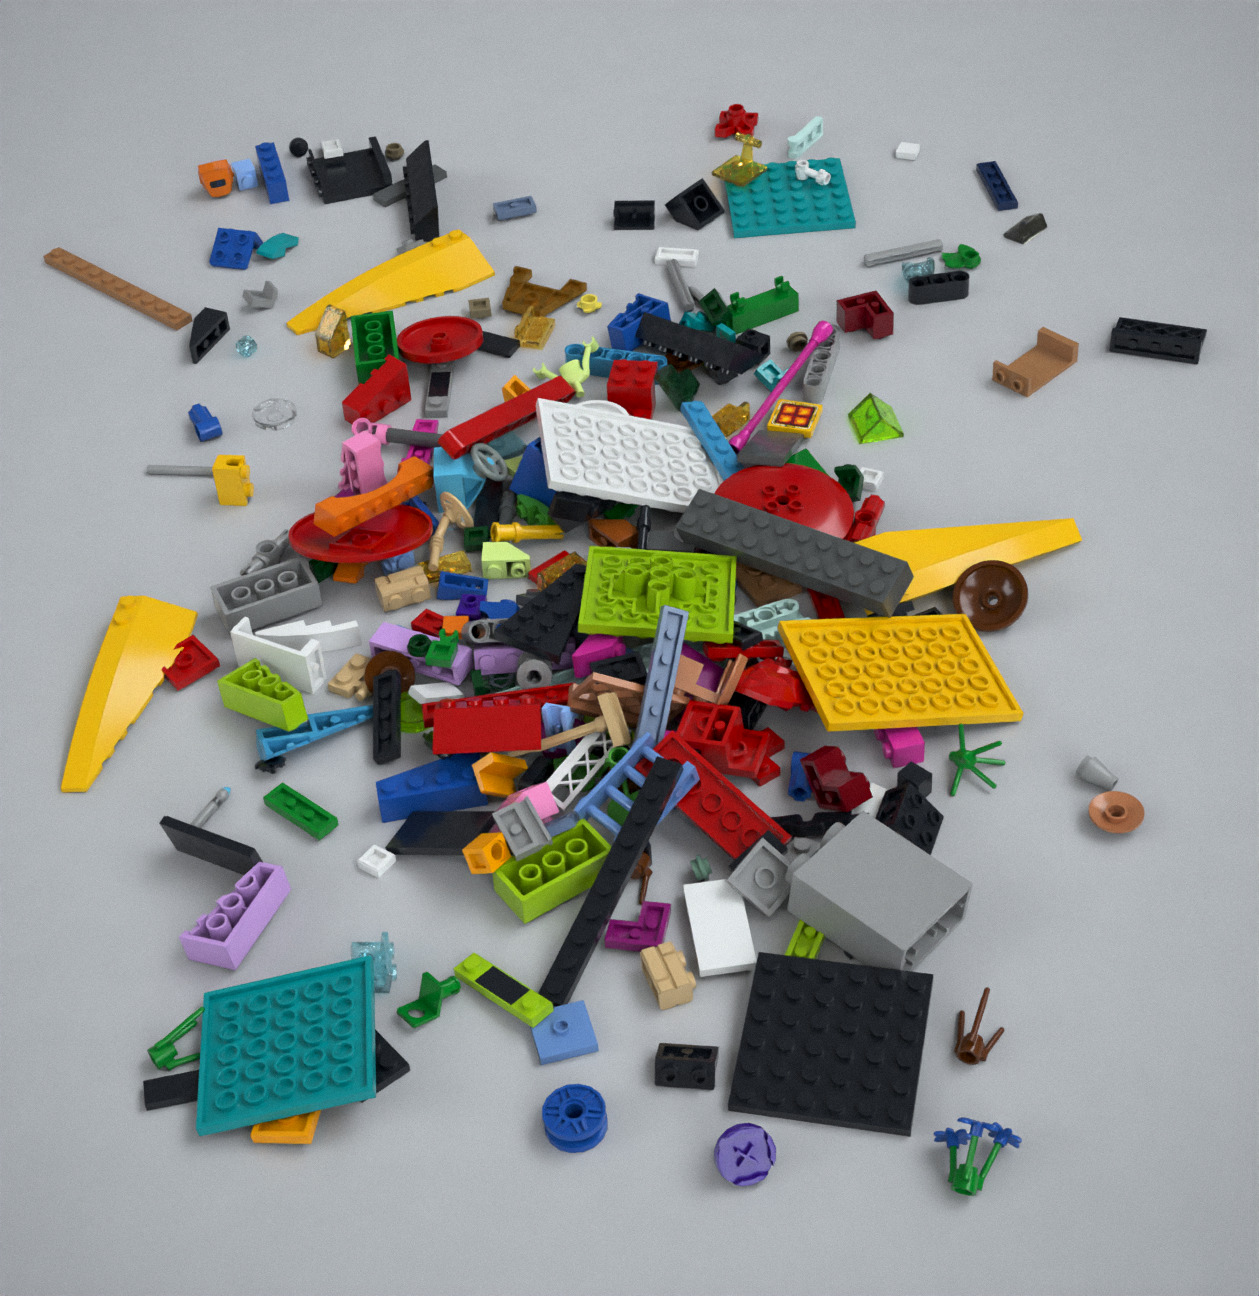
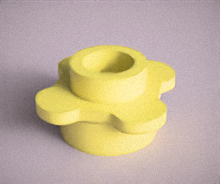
(589, 303)

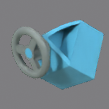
(466, 474)

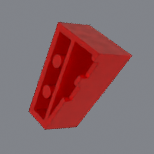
(381, 394)

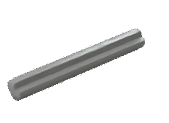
(903, 252)
(680, 285)

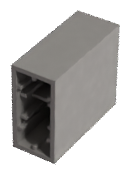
(877, 894)

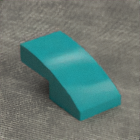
(276, 245)

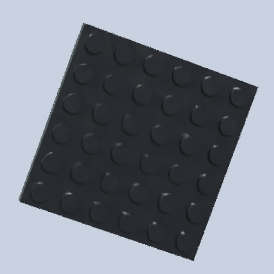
(832, 1044)

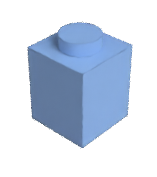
(244, 174)

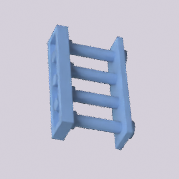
(608, 787)

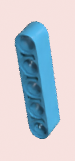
(602, 359)

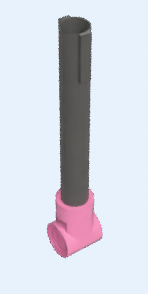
(388, 435)

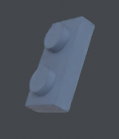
(514, 207)

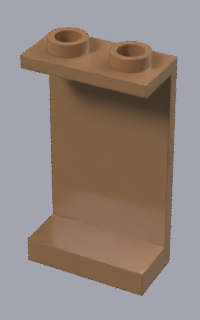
(1038, 365)

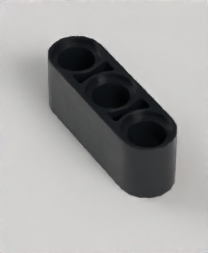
(938, 287)

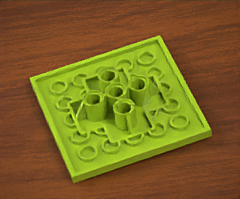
(630, 586)

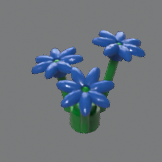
(965, 1179)

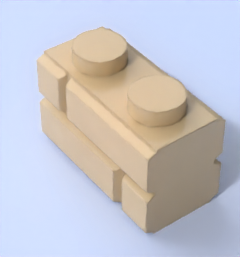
(402, 588)
(667, 975)

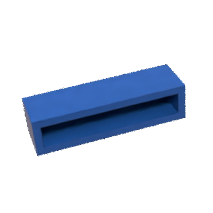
(272, 173)

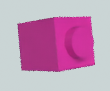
(596, 648)

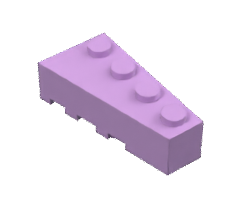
(238, 919)

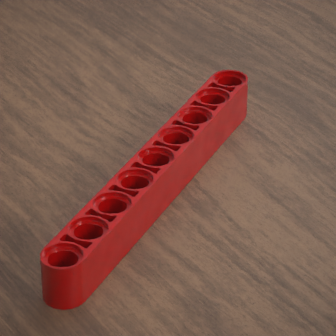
(503, 418)

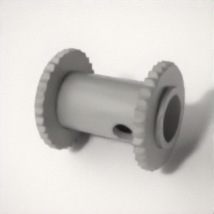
(533, 679)

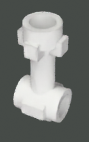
(803, 171)

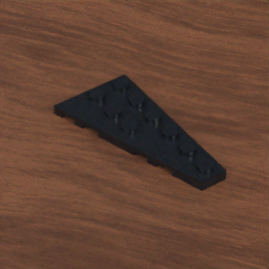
(548, 619)

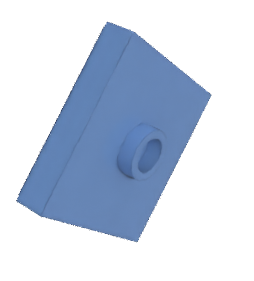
(565, 1034)

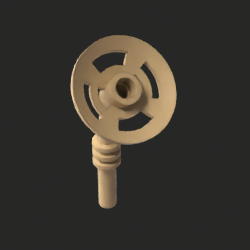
(452, 514)

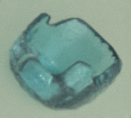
(918, 269)

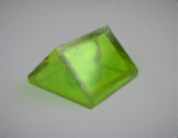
(874, 421)

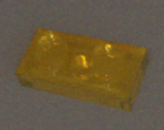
(452, 563)

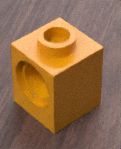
(486, 853)

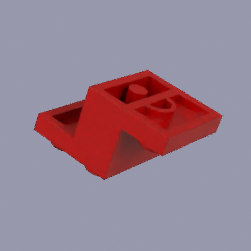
(633, 387)
(722, 738)

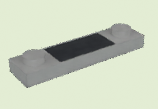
(439, 390)

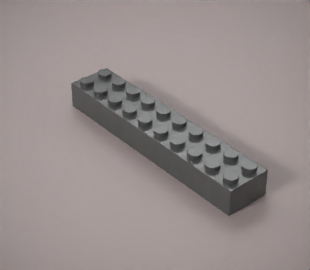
(796, 552)

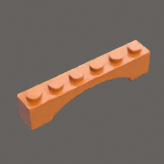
(344, 513)

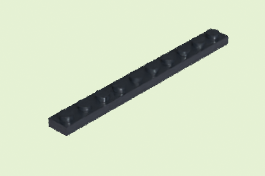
(611, 882)

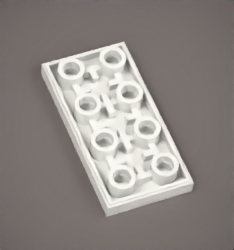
(719, 928)

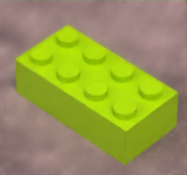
(553, 873)

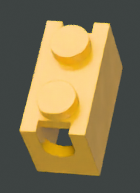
(232, 480)

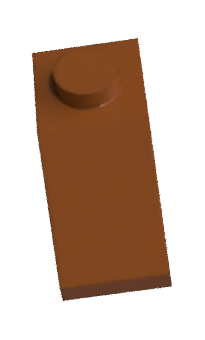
(613, 533)

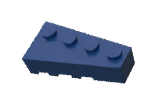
(431, 787)

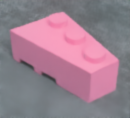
(362, 464)

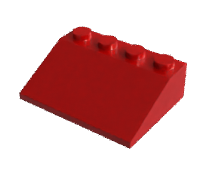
(487, 725)

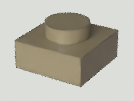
(480, 308)

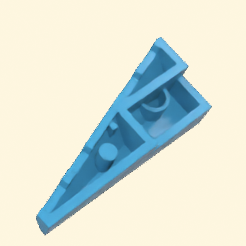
(277, 741)

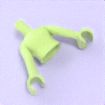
(572, 370)

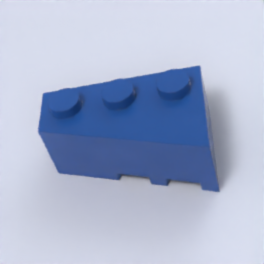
(625, 325)

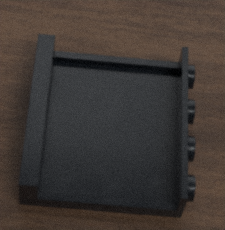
(351, 175)

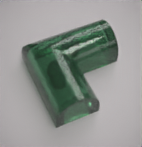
(677, 386)

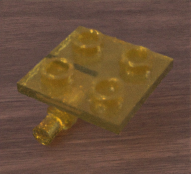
(741, 169)

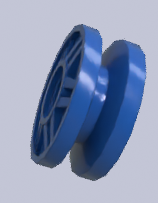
(575, 1118)

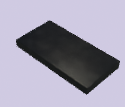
(439, 832)
(210, 846)

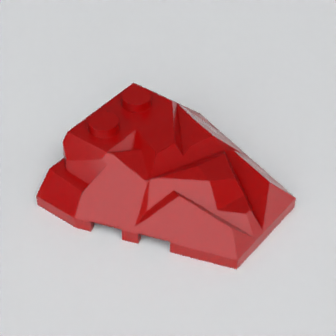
(775, 684)

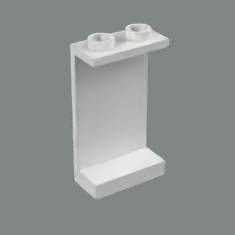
(299, 668)

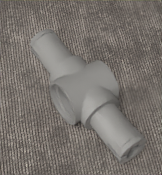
(267, 553)

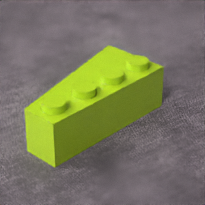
(263, 696)

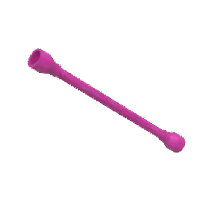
(819, 334)

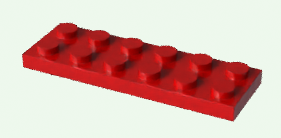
(715, 802)

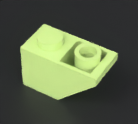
(504, 561)

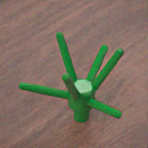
(967, 759)

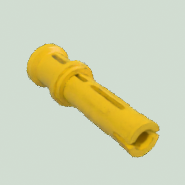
(516, 532)

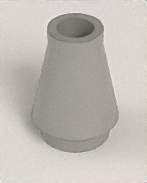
(1096, 773)

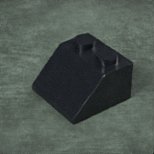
(695, 206)

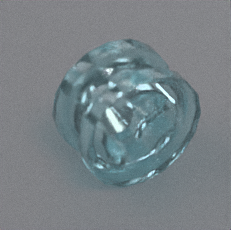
(246, 346)

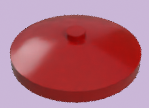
(440, 339)

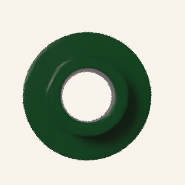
(419, 645)

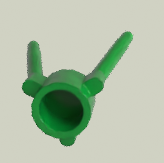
(164, 1051)

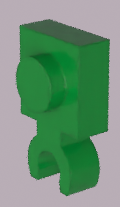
(444, 651)

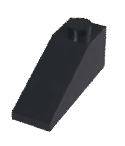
(207, 331)

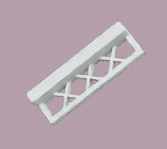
(573, 761)

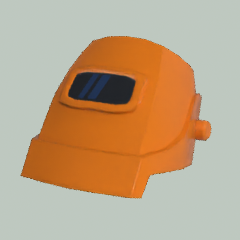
(216, 177)

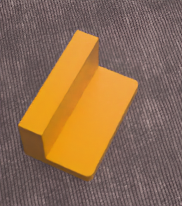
(496, 774)

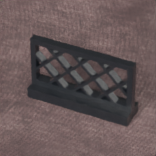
(1157, 341)

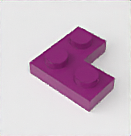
(639, 935)

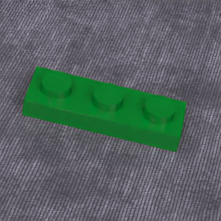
(300, 811)

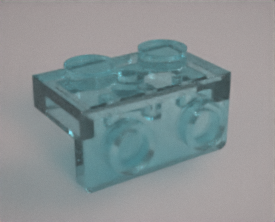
(381, 953)

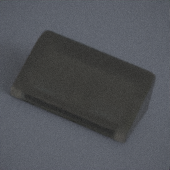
(1026, 228)

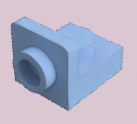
(398, 563)

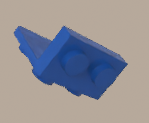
(234, 248)

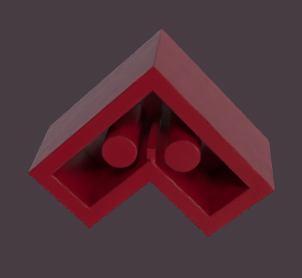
(866, 312)
(832, 781)

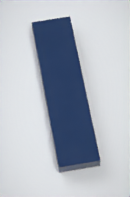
(997, 186)

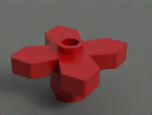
(736, 121)

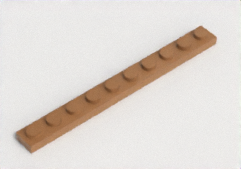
(118, 288)

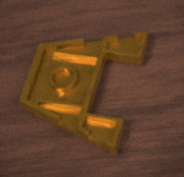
(544, 299)

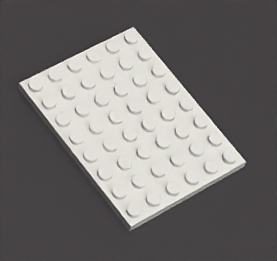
(622, 457)

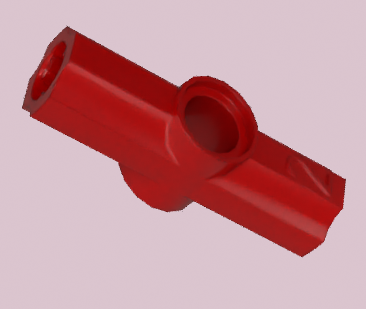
(866, 519)

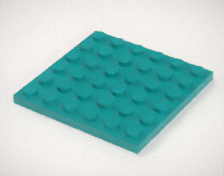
(785, 205)
(287, 1046)

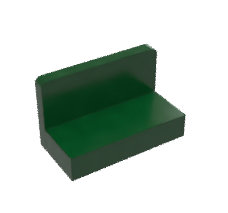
(715, 308)

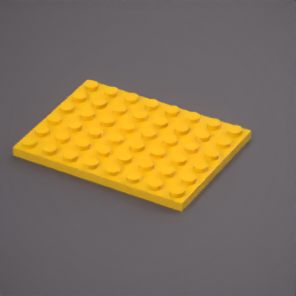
(898, 672)

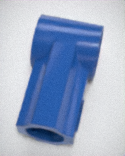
(205, 425)
(798, 785)

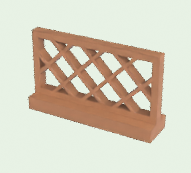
(584, 700)

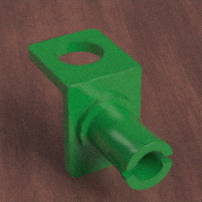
(430, 999)

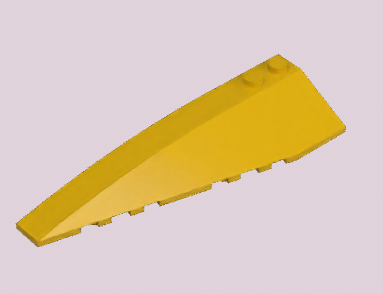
(429, 269)
(943, 554)
(123, 681)

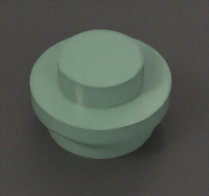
(701, 868)

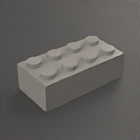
(267, 594)

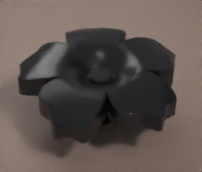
(271, 764)

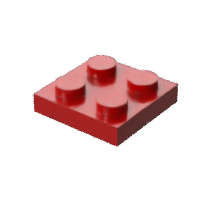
(190, 663)

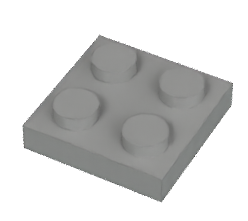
(762, 878)

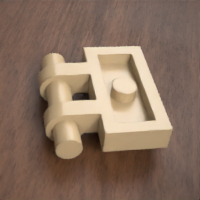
(351, 679)

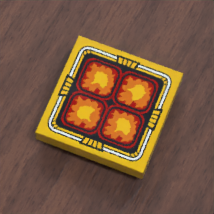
(795, 417)

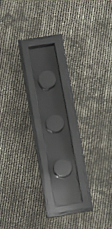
(397, 191)

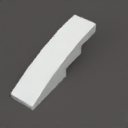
(297, 635)

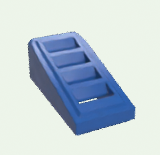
(453, 585)

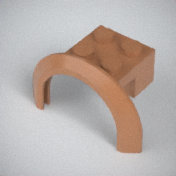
(689, 672)

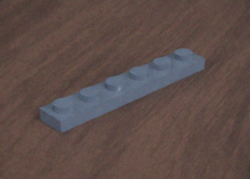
(662, 673)

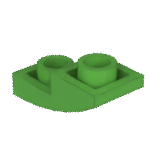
(533, 511)

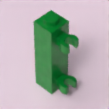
(762, 307)

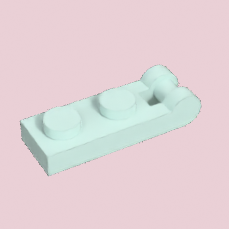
(805, 138)

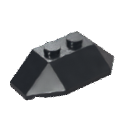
(574, 510)

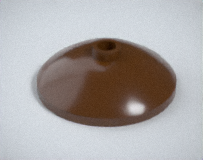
(987, 582)

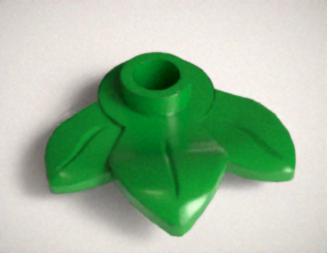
(965, 257)

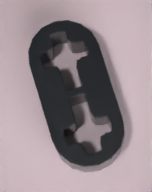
(537, 773)

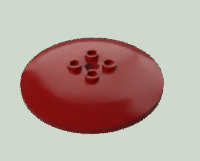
(809, 496)
(374, 540)

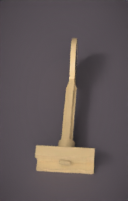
(611, 721)

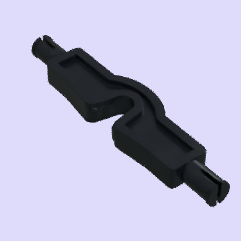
(820, 822)

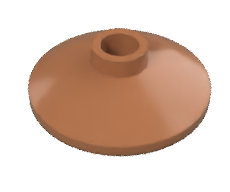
(1116, 812)

